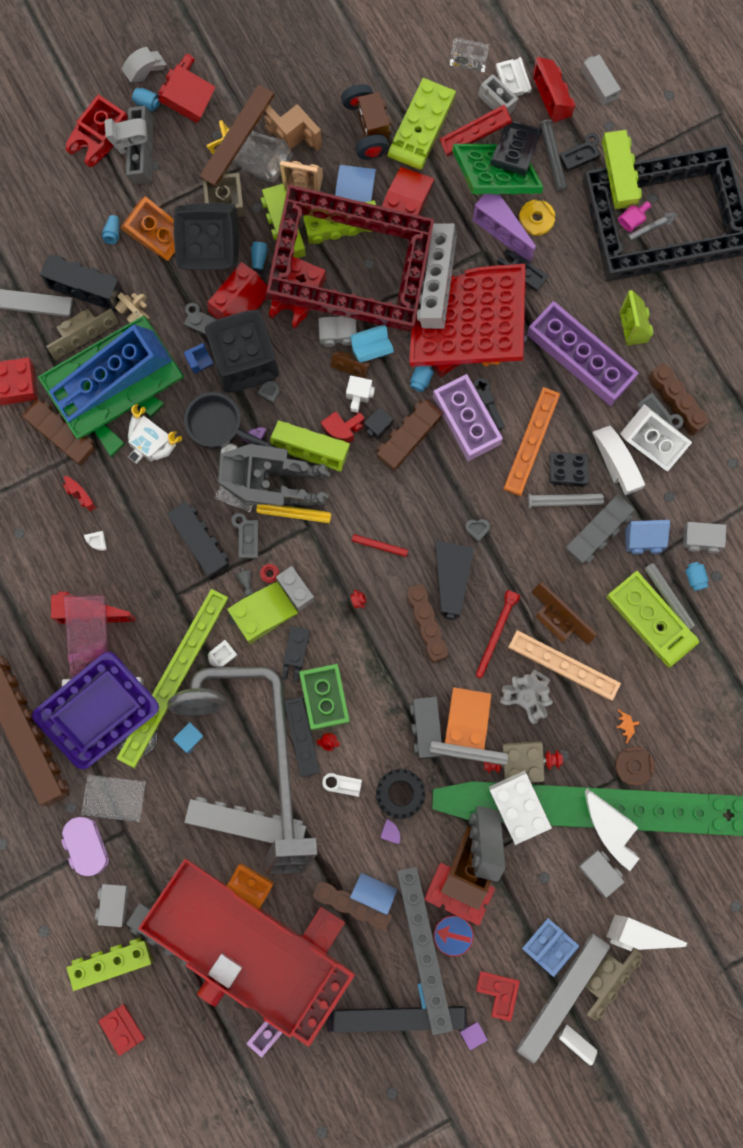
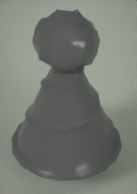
(245, 579)

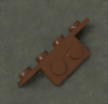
(559, 617)

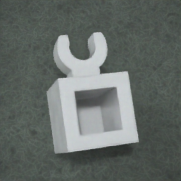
(359, 391)

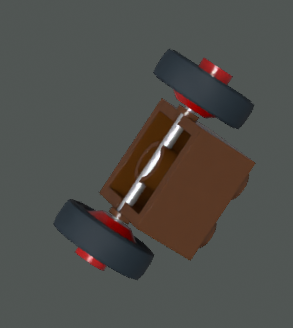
(372, 119)

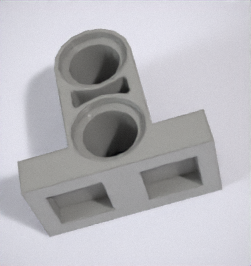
(126, 133)

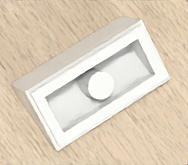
(578, 1044)

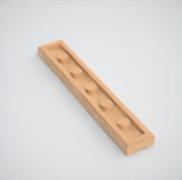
(564, 665)

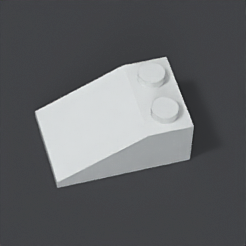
(655, 438)

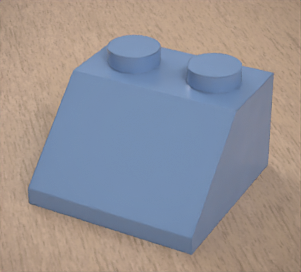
(647, 536)

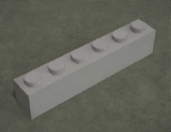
(238, 821)

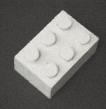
(520, 807)

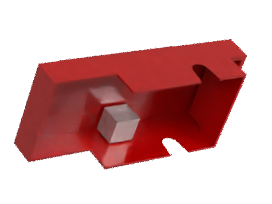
(246, 953)

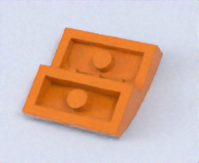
(250, 884)

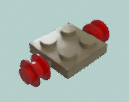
(526, 757)

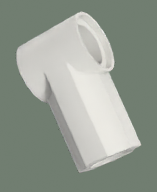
(344, 785)

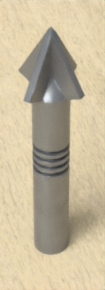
(668, 218)

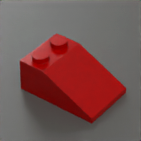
(408, 192)

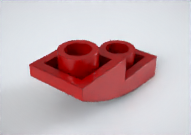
(76, 490)

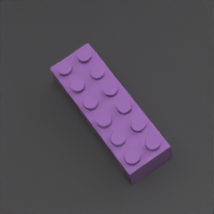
(582, 353)

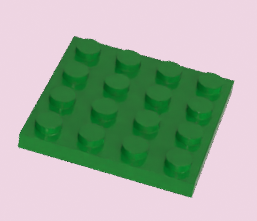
(486, 179)

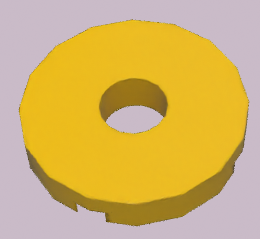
(533, 227)

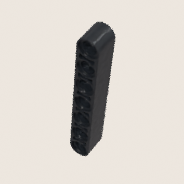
(389, 1019)

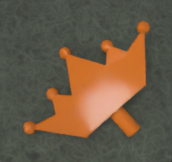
(627, 725)

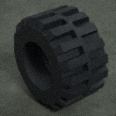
(410, 779)

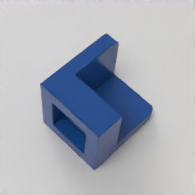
(198, 358)

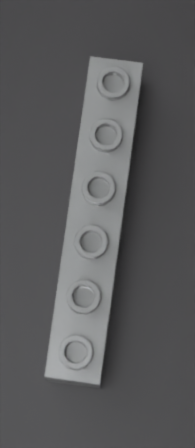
(439, 263)

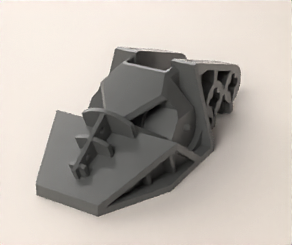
(245, 474)

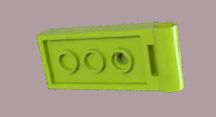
(425, 116)
(644, 611)

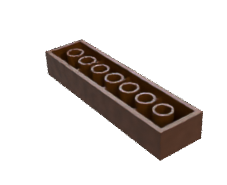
(28, 741)

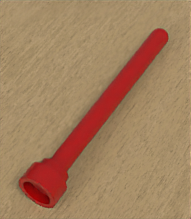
(511, 599)

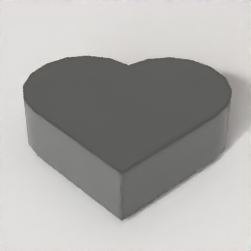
(477, 529)

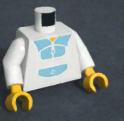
(148, 438)

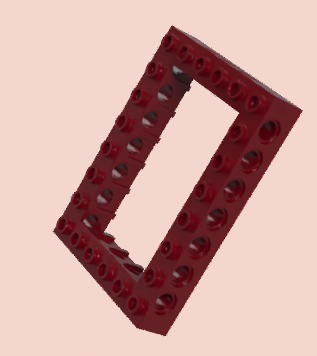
(361, 215)

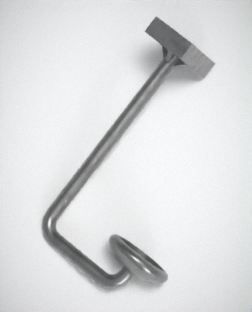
(284, 855)

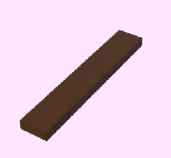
(237, 135)

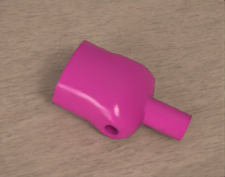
(634, 216)

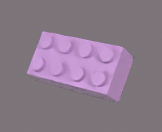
(467, 417)

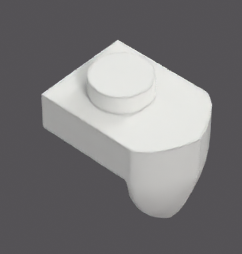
(221, 655)

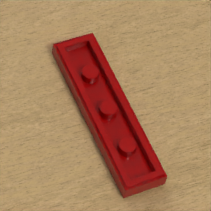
(477, 129)

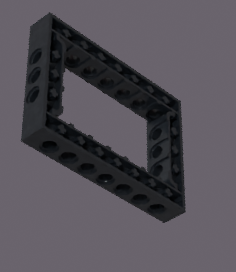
(713, 161)

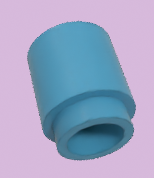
(146, 98)
(421, 378)
(697, 576)

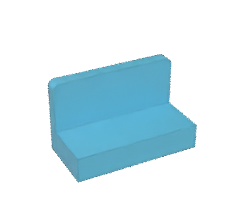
(371, 343)

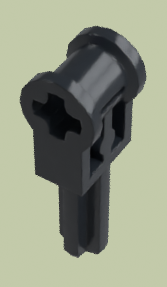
(488, 401)

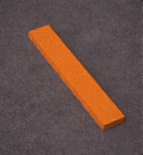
(531, 441)

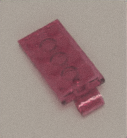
(85, 629)

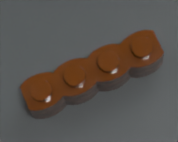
(682, 403)
(58, 432)
(409, 435)
(429, 628)
(341, 901)

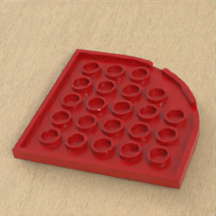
(481, 320)

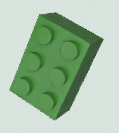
(324, 697)

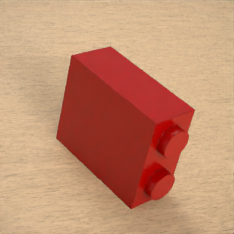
(186, 93)

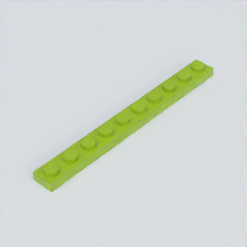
(174, 675)

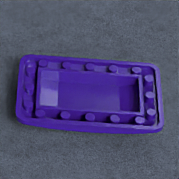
(95, 710)

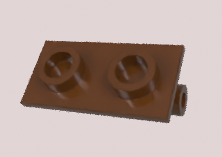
(343, 362)

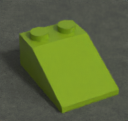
(635, 320)
(262, 612)

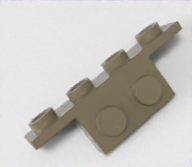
(80, 331)
(608, 980)

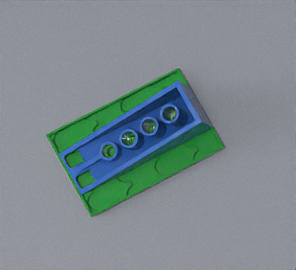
(111, 377)

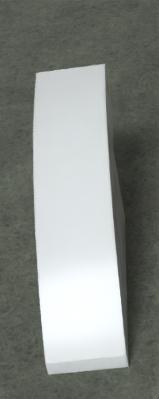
(618, 460)
(612, 829)

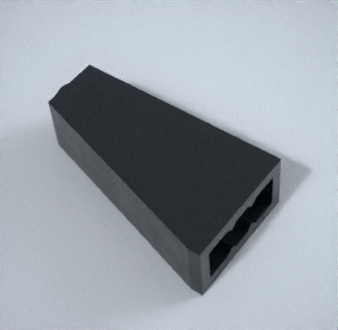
(453, 570)

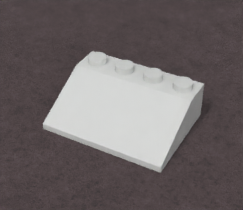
(632, 934)

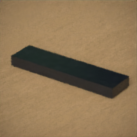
(301, 736)

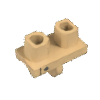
(126, 303)

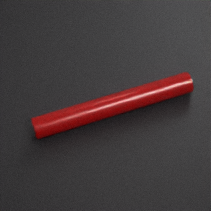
(379, 545)

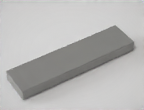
(36, 303)

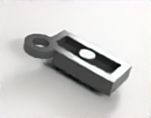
(197, 320)
(655, 405)
(247, 537)

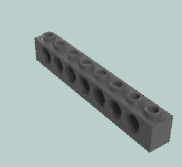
(424, 952)

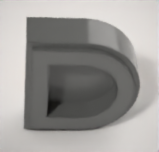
(269, 391)

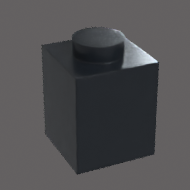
(378, 424)

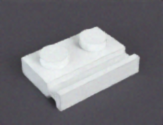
(514, 76)

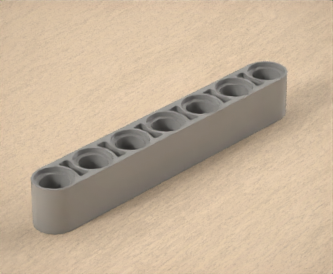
(563, 998)

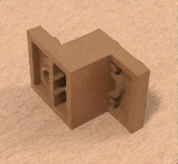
(293, 127)

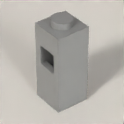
(600, 79)

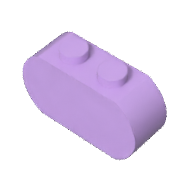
(85, 846)

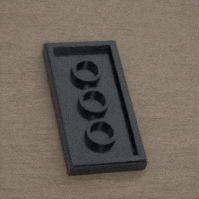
(516, 147)

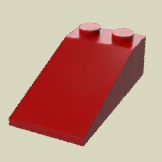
(113, 614)

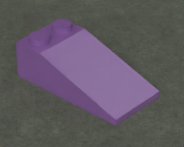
(499, 221)

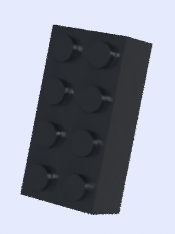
(81, 282)

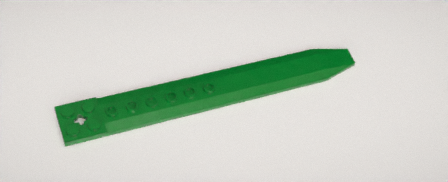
(645, 808)

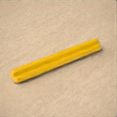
(294, 512)

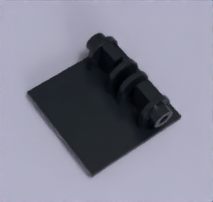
(569, 469)

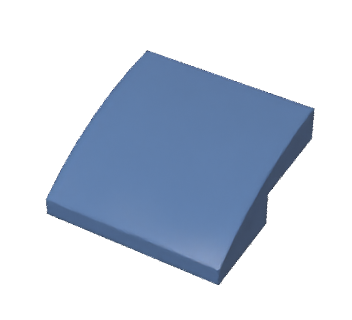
(355, 183)
(374, 893)
(551, 947)

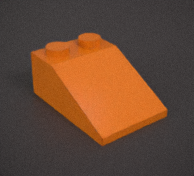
(151, 228)
(468, 718)

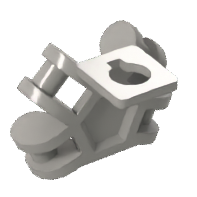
(529, 695)

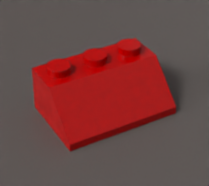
(552, 89)
(239, 293)

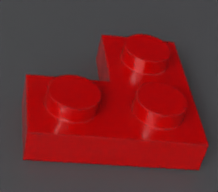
(503, 989)

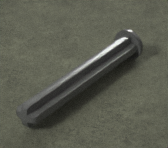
(553, 154)

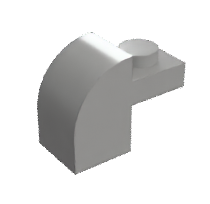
(141, 63)

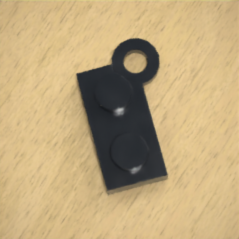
(581, 154)

